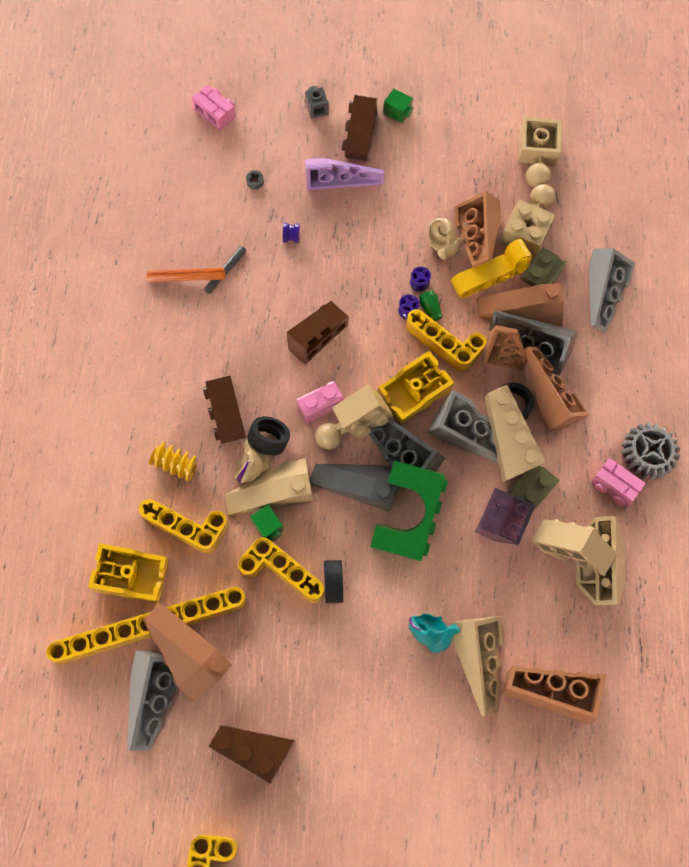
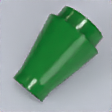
(430, 303)

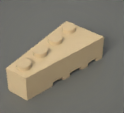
(512, 438)

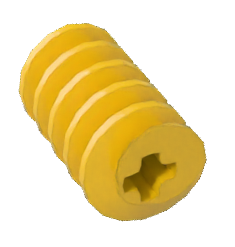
(173, 461)

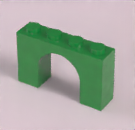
(412, 541)

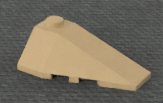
(278, 487)
(478, 653)

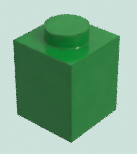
(398, 105)
(267, 523)

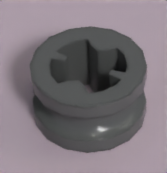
(254, 173)

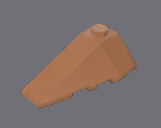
(479, 224)
(536, 302)
(505, 349)
(554, 400)
(189, 656)

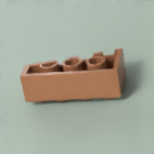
(557, 691)

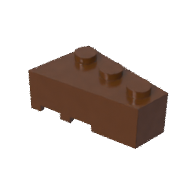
(360, 127)
(316, 331)
(224, 410)
(252, 750)

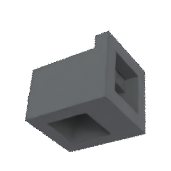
(316, 98)

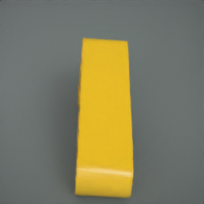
(501, 268)
(420, 324)
(180, 523)
(285, 573)
(213, 852)

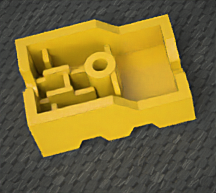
(415, 387)
(128, 573)

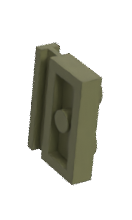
(544, 268)
(534, 485)

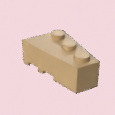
(574, 542)

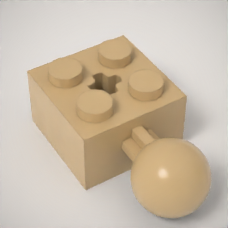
(540, 147)
(531, 221)
(356, 415)

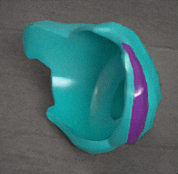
(432, 632)

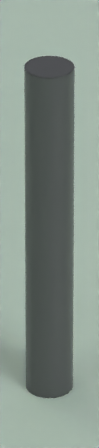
(227, 266)

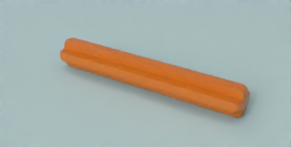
(186, 274)

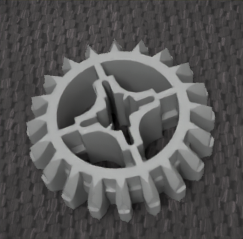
(641, 436)

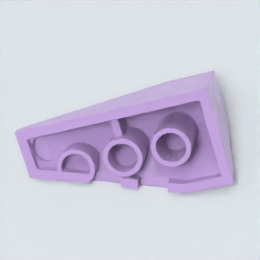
(329, 173)

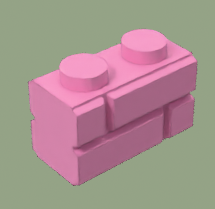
(214, 107)
(319, 402)
(617, 483)

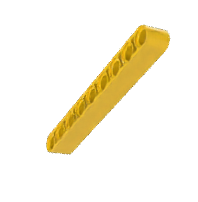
(136, 624)

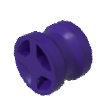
(291, 232)
(417, 274)
(407, 301)

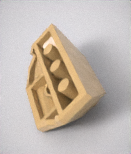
(608, 588)

